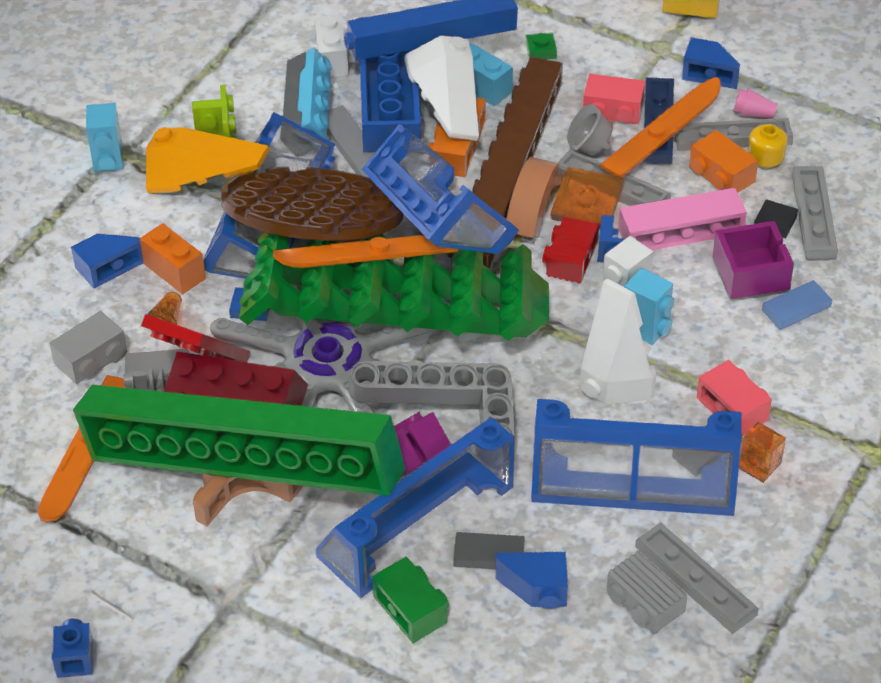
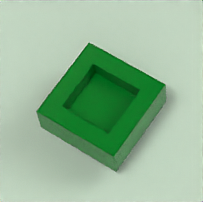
(541, 46)

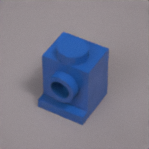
(72, 642)

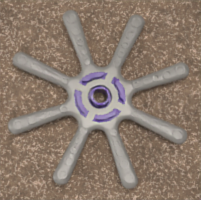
(320, 351)

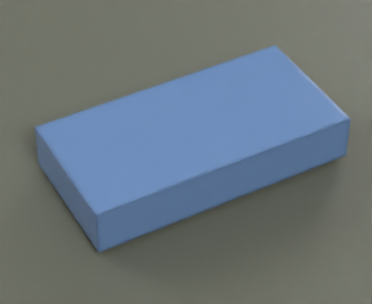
(796, 304)

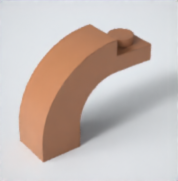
(531, 195)
(221, 489)

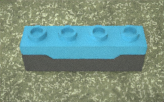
(308, 91)

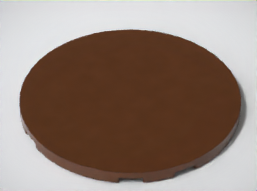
(310, 204)

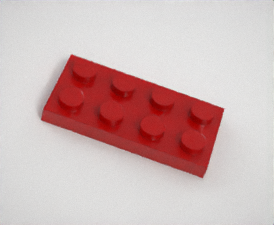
(193, 340)

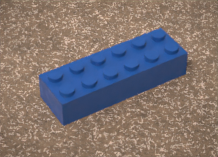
(387, 99)

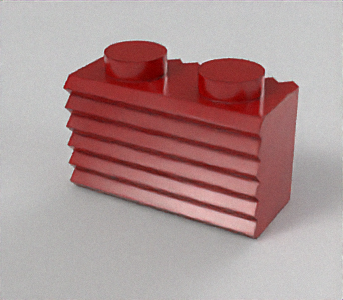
(571, 249)

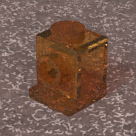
(761, 452)

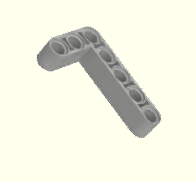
(444, 392)

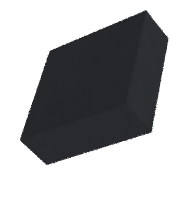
(782, 215)

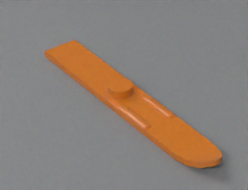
(662, 128)
(358, 251)
(70, 473)

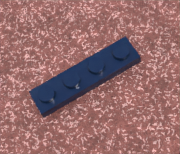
(658, 98)

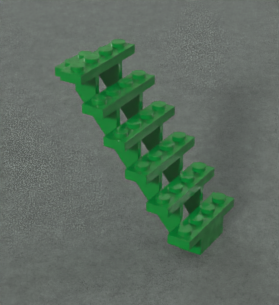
(421, 283)

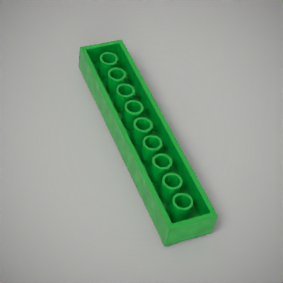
(241, 439)

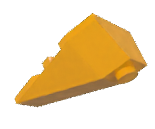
(191, 155)

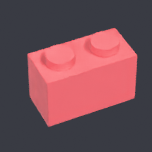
(616, 97)
(731, 390)

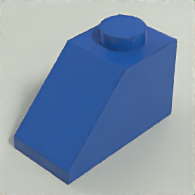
(708, 60)
(106, 257)
(535, 577)

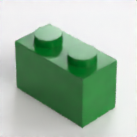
(410, 599)

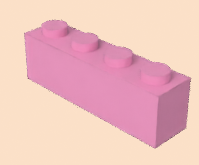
(682, 219)

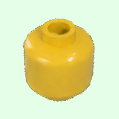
(768, 145)

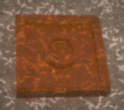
(587, 196)

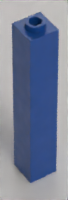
(420, 25)

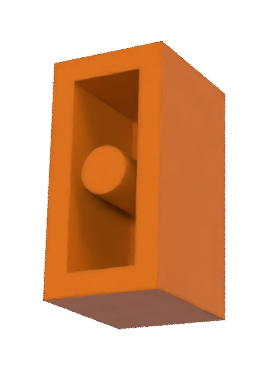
(723, 162)
(172, 258)

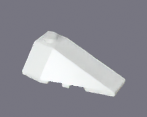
(447, 80)
(615, 354)

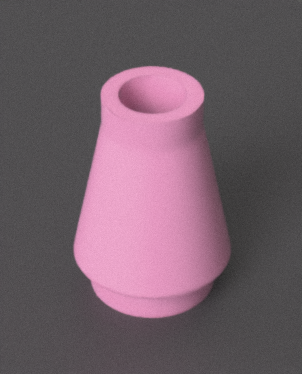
(754, 105)

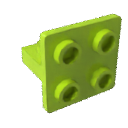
(214, 115)

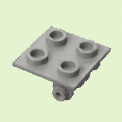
(149, 369)

